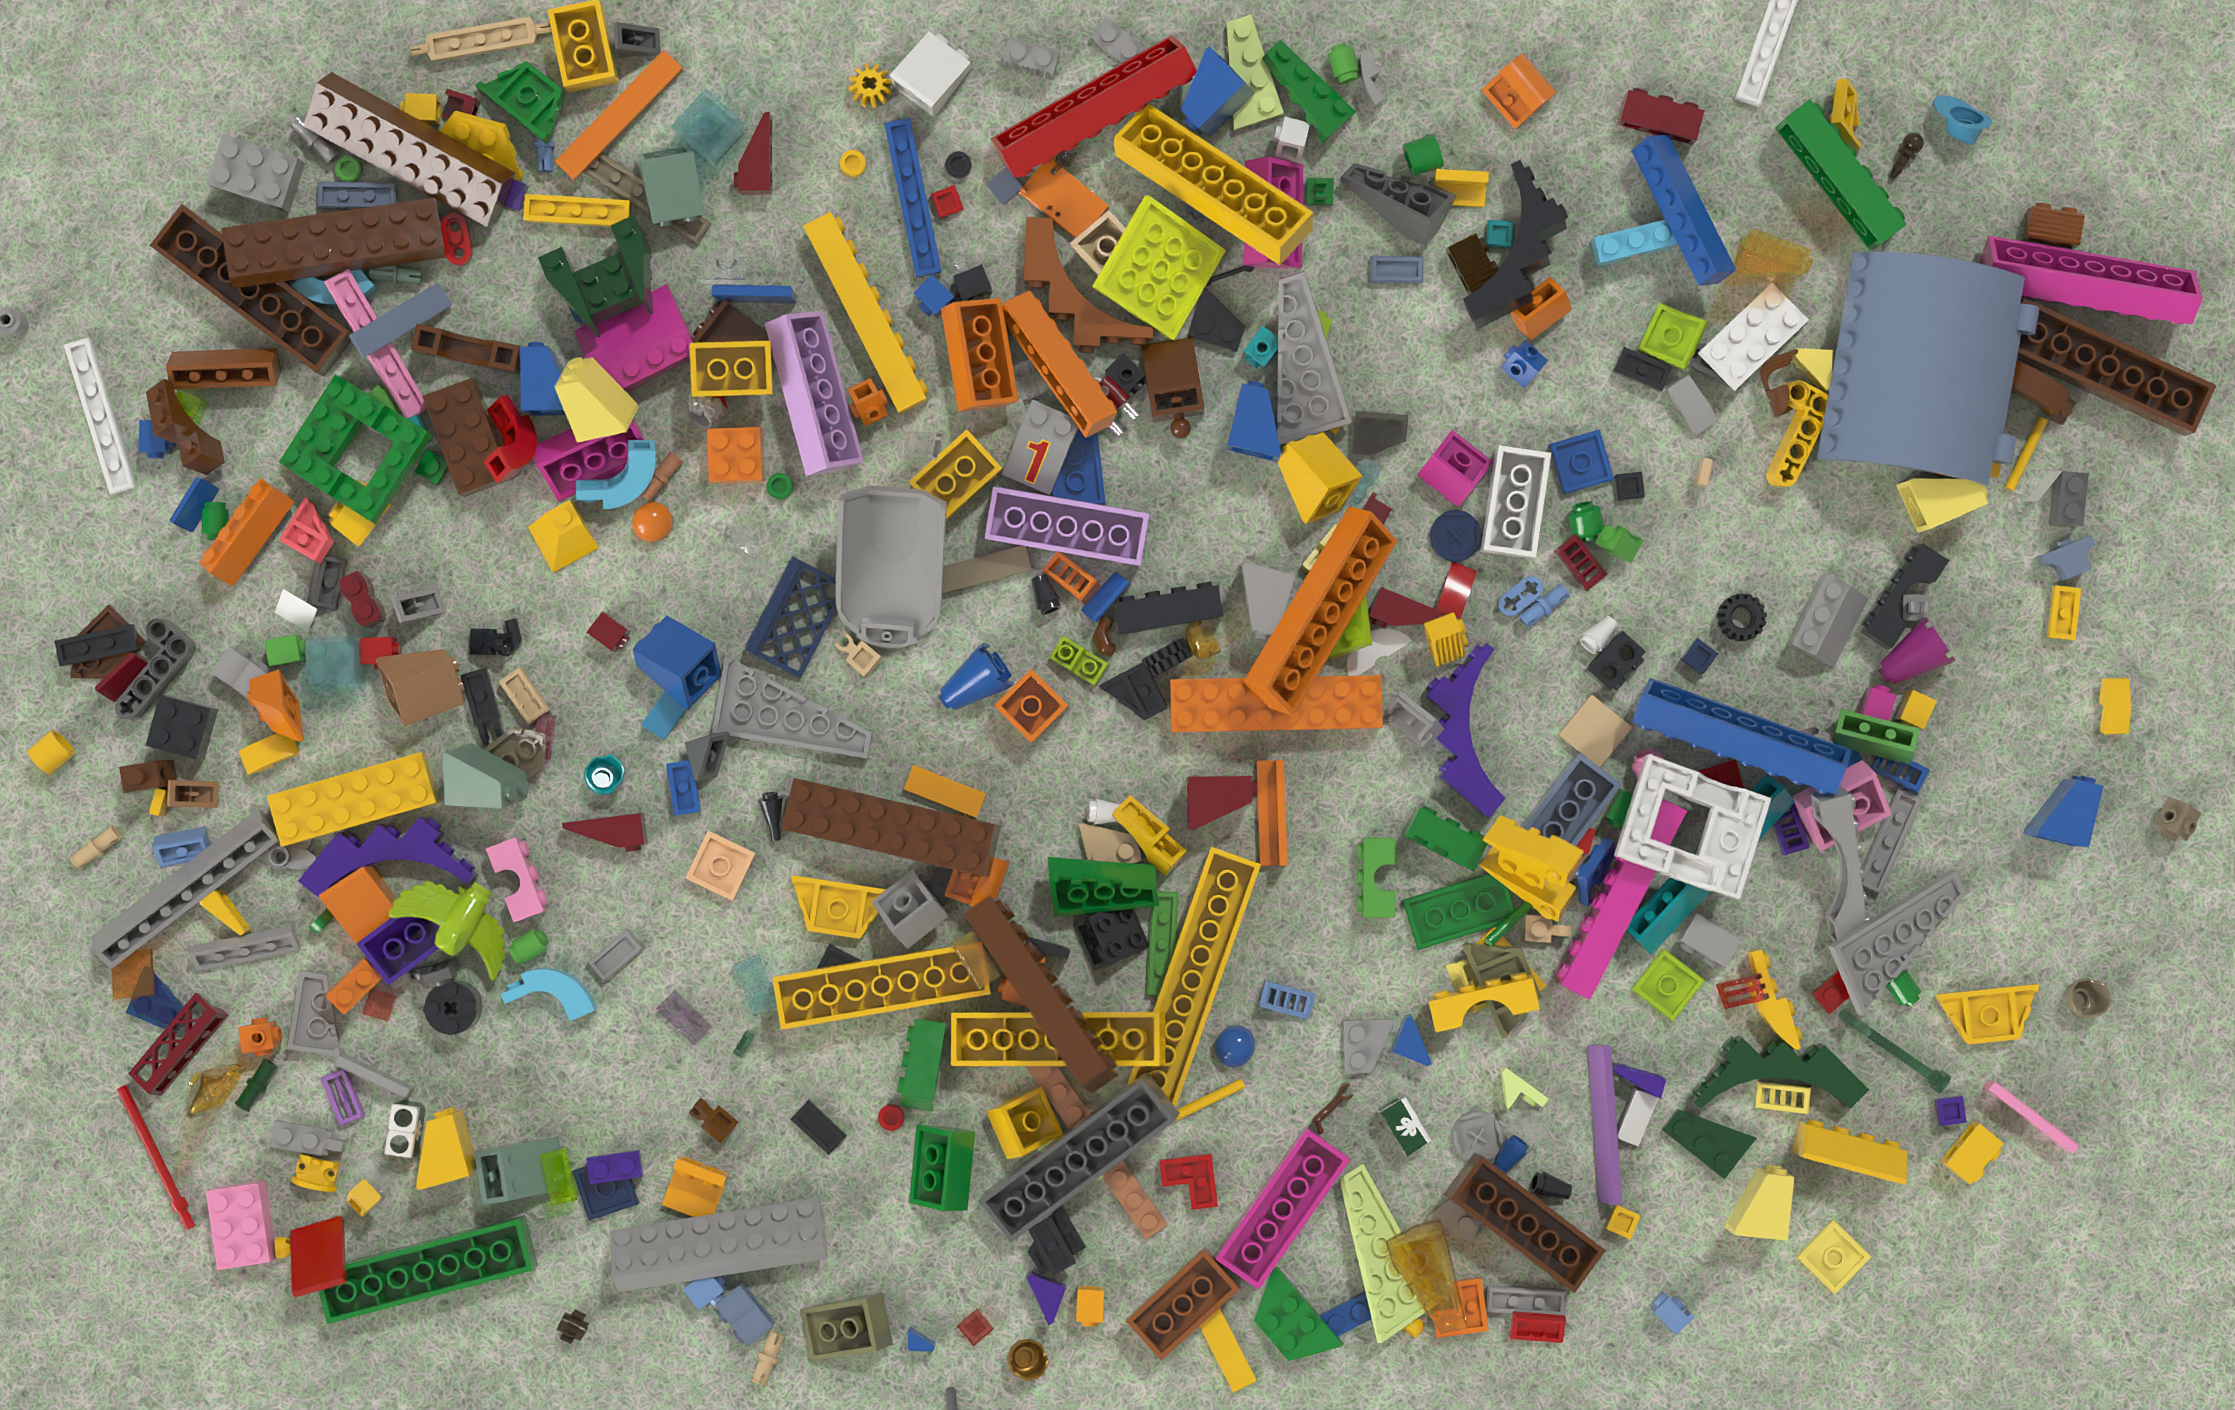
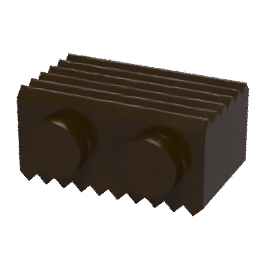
(1472, 262)

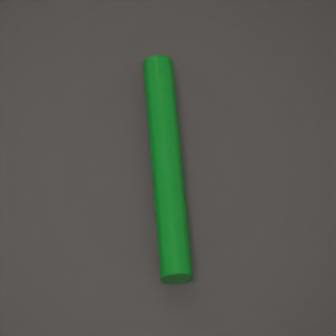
(1508, 923)

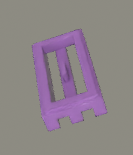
(352, 1092)

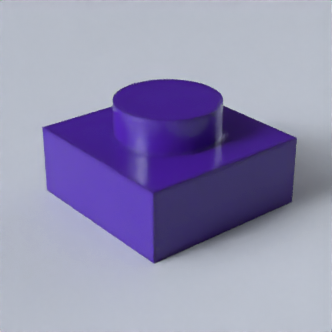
(1950, 1110)

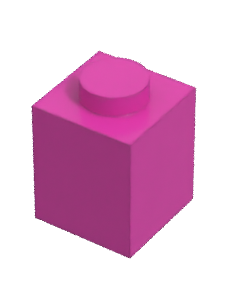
(1877, 702)

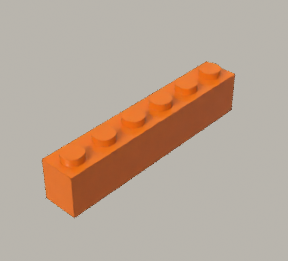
(1058, 364)

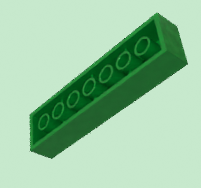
(431, 1269)

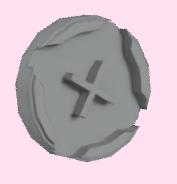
(1477, 1133)

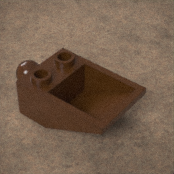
(1172, 380)

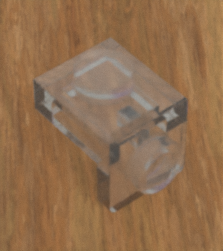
(1029, 382)

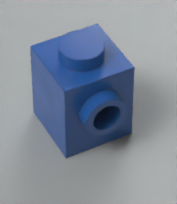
(933, 297)
(152, 445)

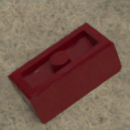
(121, 676)

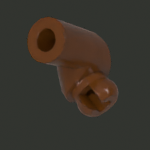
(1102, 639)

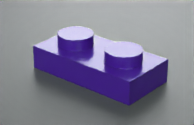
(614, 1166)

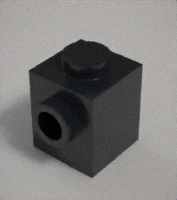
(971, 284)
(1126, 374)

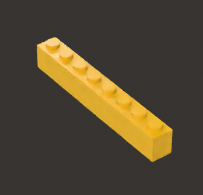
(865, 313)

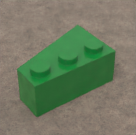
(1445, 837)

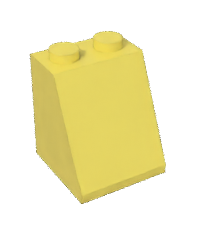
(594, 400)
(1940, 500)
(1764, 1205)

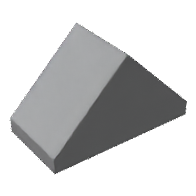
(418, 606)

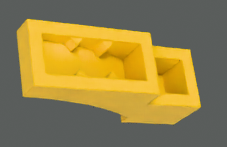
(1150, 835)

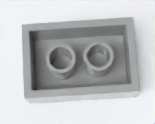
(255, 173)

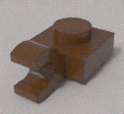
(716, 1122)

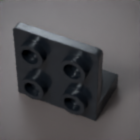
(1111, 936)

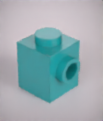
(1261, 348)

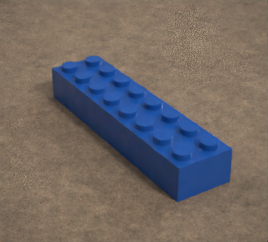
(1742, 736)

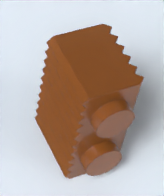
(2053, 226)

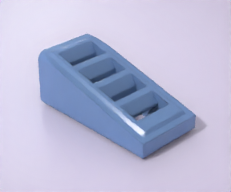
(1266, 991)

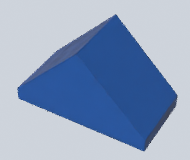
(1409, 1042)

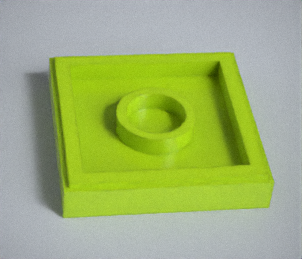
(1673, 336)
(1667, 984)

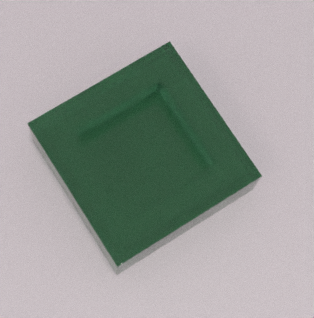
(744, 1043)

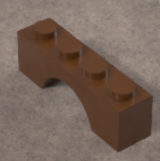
(466, 349)

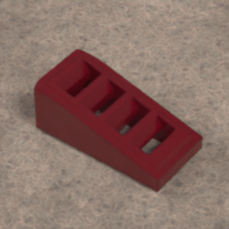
(1567, 560)

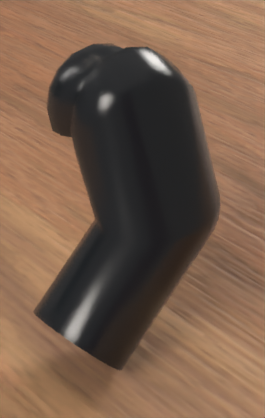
(515, 640)

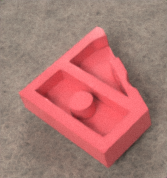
(308, 532)

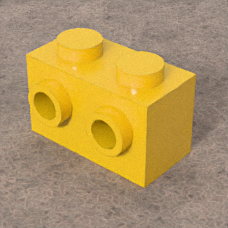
(1972, 1152)

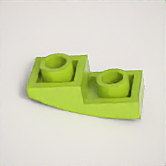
(1079, 661)

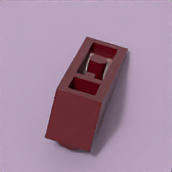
(755, 166)
(1397, 610)
(618, 831)

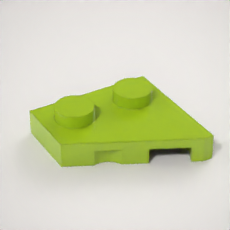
(1356, 634)

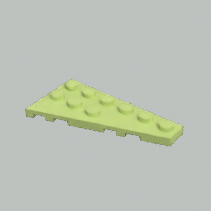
(1371, 1224)

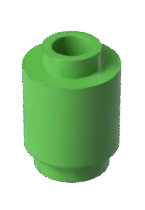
(1344, 63)
(528, 946)

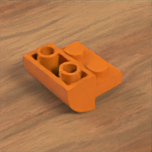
(1519, 91)
(975, 888)

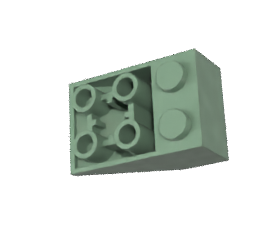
(513, 1170)

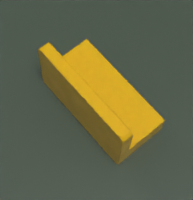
(1466, 185)

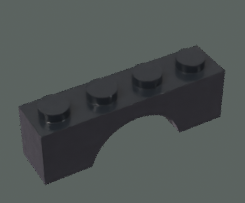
(1885, 622)

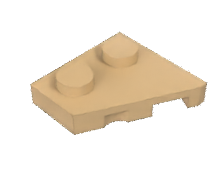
(1109, 845)

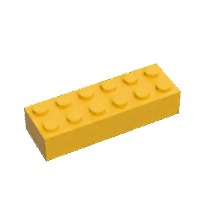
(353, 799)

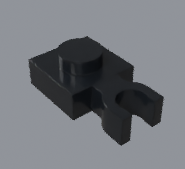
(486, 641)

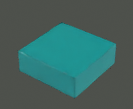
(1499, 234)

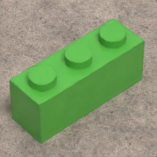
(1876, 736)

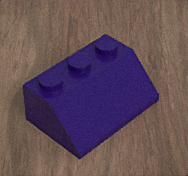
(399, 945)

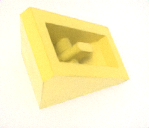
(1816, 366)

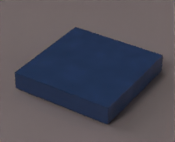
(604, 1197)

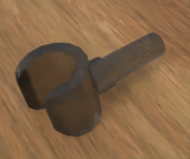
(1063, 159)

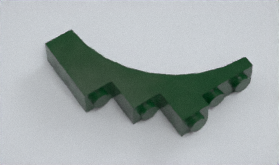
(1780, 1061)

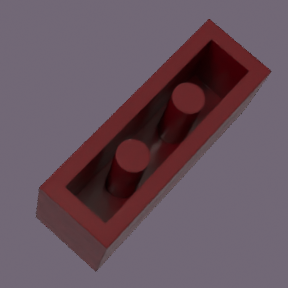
(1661, 116)

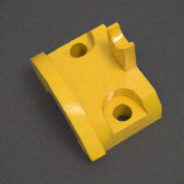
(316, 1173)

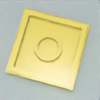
(1833, 1256)

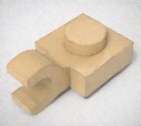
(1540, 929)

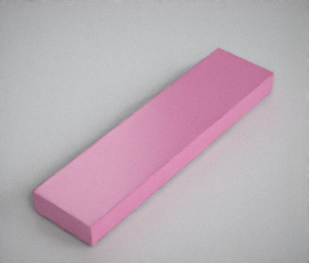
(2030, 1116)

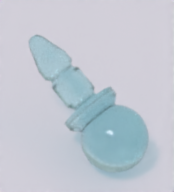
(1369, 470)

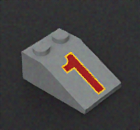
(1041, 447)

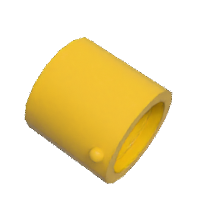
(51, 752)

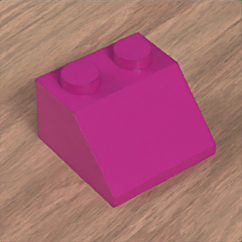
(1455, 468)

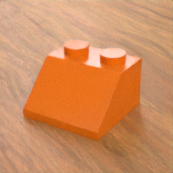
(276, 704)

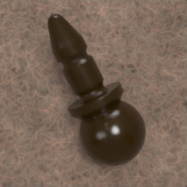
(1912, 144)

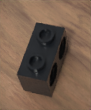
(1611, 657)

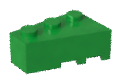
(922, 1064)

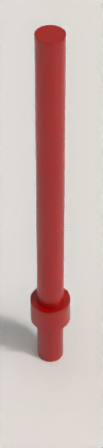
(178, 1203)

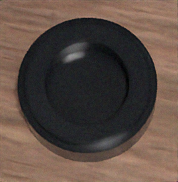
(958, 165)

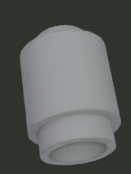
(13, 322)

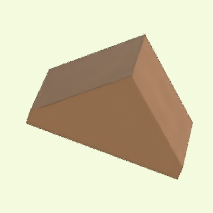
(192, 793)

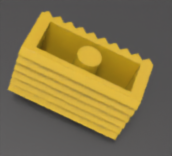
(1446, 638)

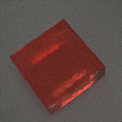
(379, 1004)
(975, 1327)

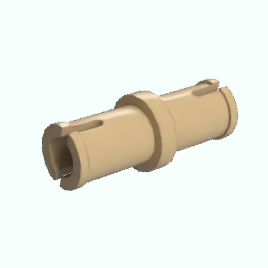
(95, 847)
(768, 1358)

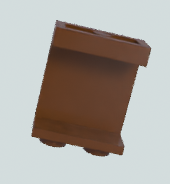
(728, 326)

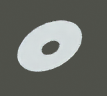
(1383, 644)

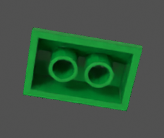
(942, 1167)

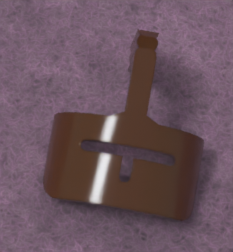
(1780, 395)

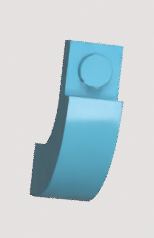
(318, 292)
(628, 483)
(566, 987)

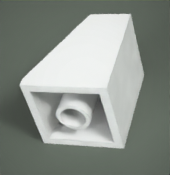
(931, 72)

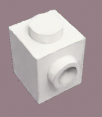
(1291, 139)

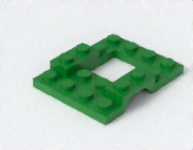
(330, 431)

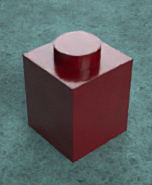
(609, 632)

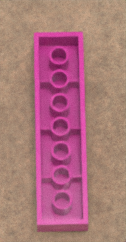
(2098, 280)
(1612, 912)

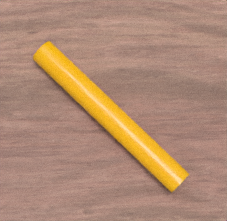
(2026, 454)
(1210, 1098)

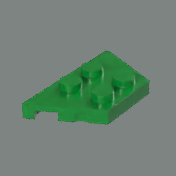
(527, 98)
(1292, 1320)

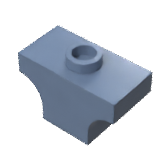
(2069, 557)

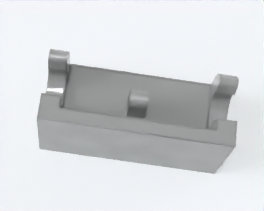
(1413, 720)

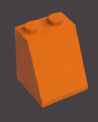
(360, 902)

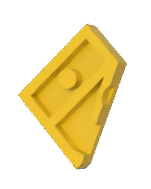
(1845, 112)

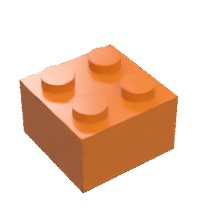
(735, 455)
(1031, 705)

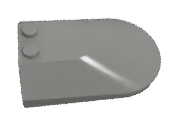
(890, 563)

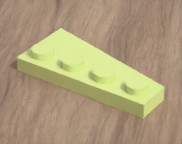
(1246, 60)

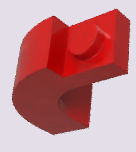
(518, 439)

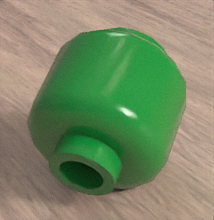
(1586, 520)

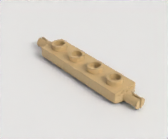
(481, 39)

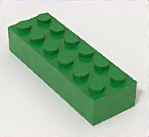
(1841, 175)

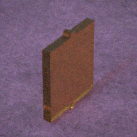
(134, 976)

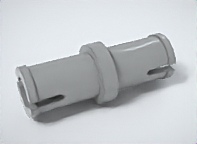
(315, 141)

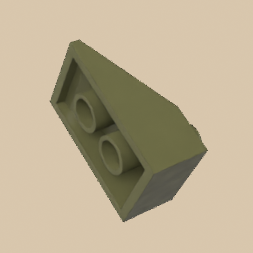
(847, 1327)

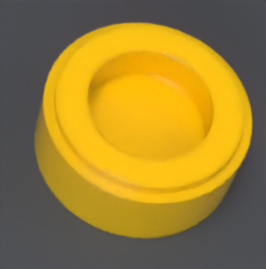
(853, 163)

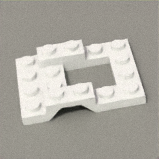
(1727, 838)

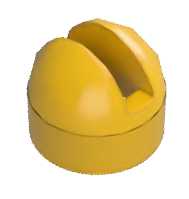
(282, 1247)
(1414, 1328)

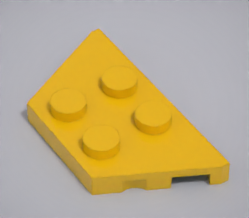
(485, 137)
(836, 906)
(1989, 1012)

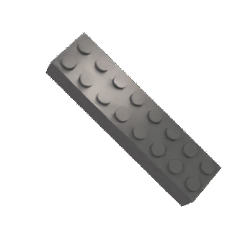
(1079, 1156)

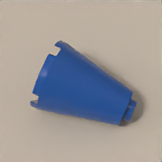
(976, 679)

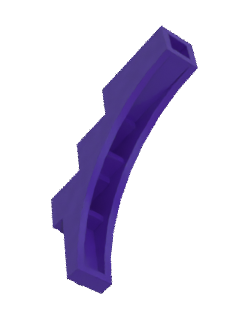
(1454, 699)
(419, 844)

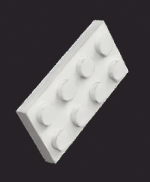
(1753, 336)

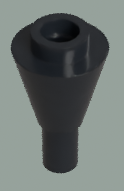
(771, 808)

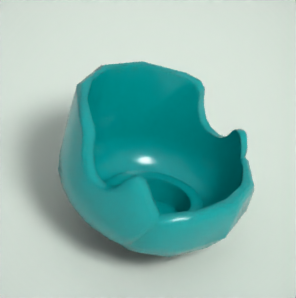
(604, 774)

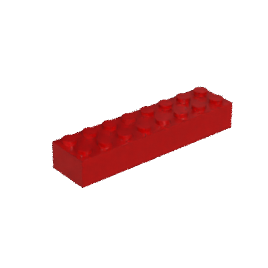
(1094, 106)

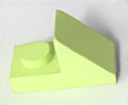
(1514, 1085)

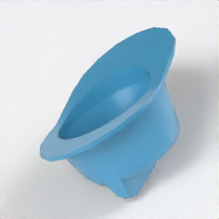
(1961, 119)

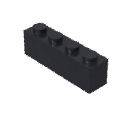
(1169, 609)

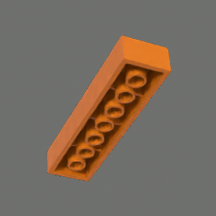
(1320, 610)
(1233, 706)

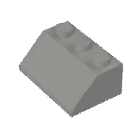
(1827, 620)

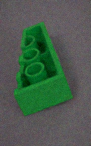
(1100, 886)

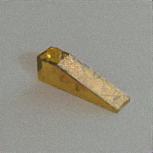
(211, 1088)
(1427, 1266)

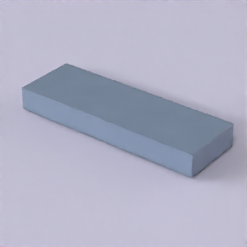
(355, 195)

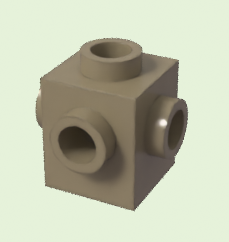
(2177, 819)

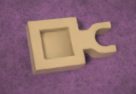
(861, 657)

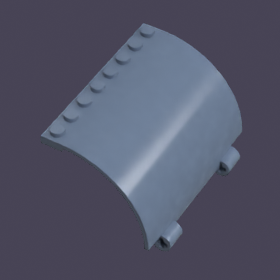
(1926, 365)

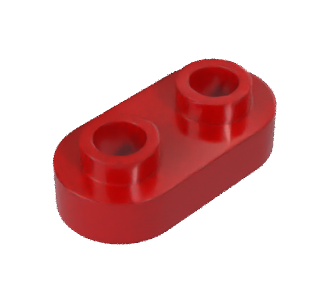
(456, 240)

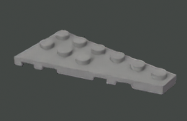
(1307, 378)
(769, 712)

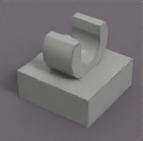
(1914, 607)

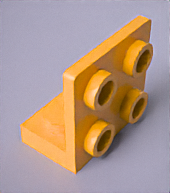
(695, 1187)

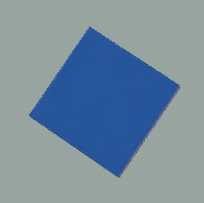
(1581, 462)

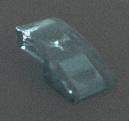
(756, 985)

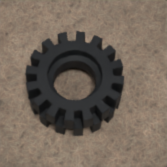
(1757, 617)
(1167, 657)

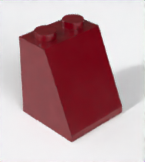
(1216, 796)

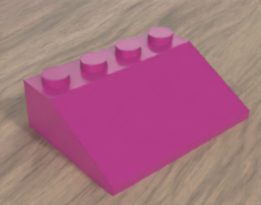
(640, 345)

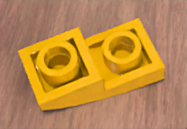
(2116, 704)
(267, 752)

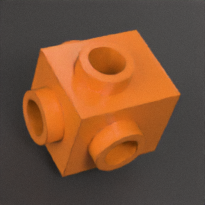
(871, 406)
(251, 1036)

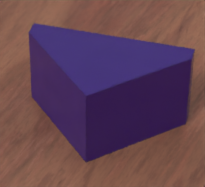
(1047, 1293)

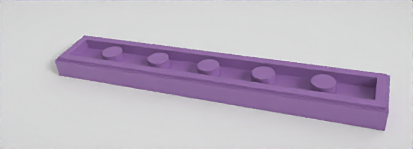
(1604, 1124)

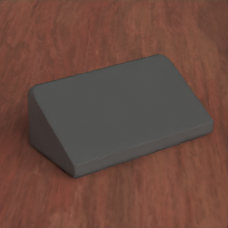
(324, 584)

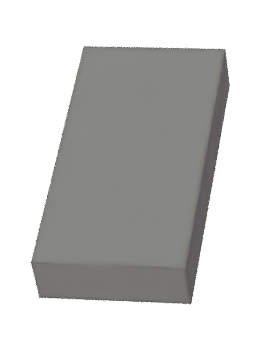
(615, 955)

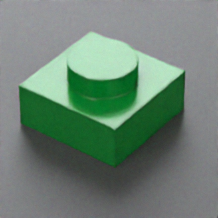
(432, 467)

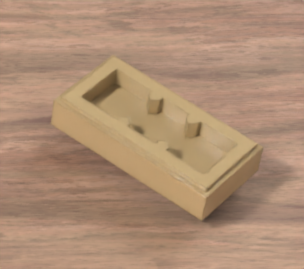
(524, 695)

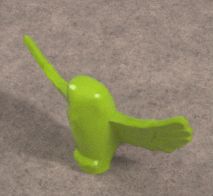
(459, 918)

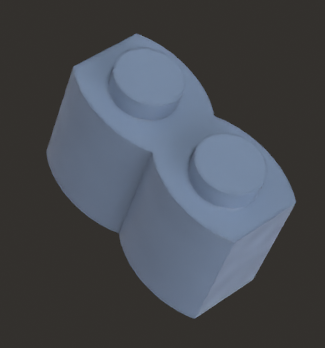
(744, 1314)

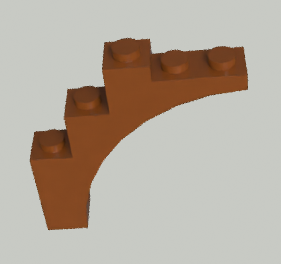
(1065, 301)

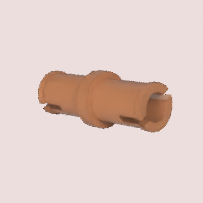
(661, 475)

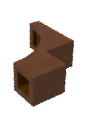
(172, 423)

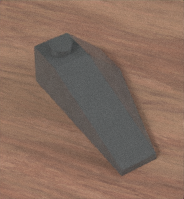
(1407, 206)

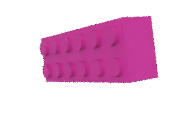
(1282, 1207)

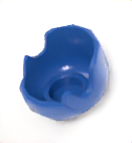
(1235, 1046)

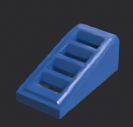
(1914, 788)

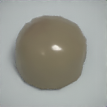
(2088, 998)

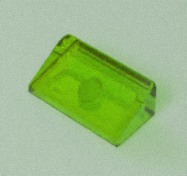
(559, 1176)

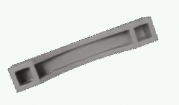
(1849, 903)

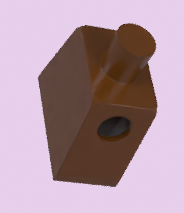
(146, 776)

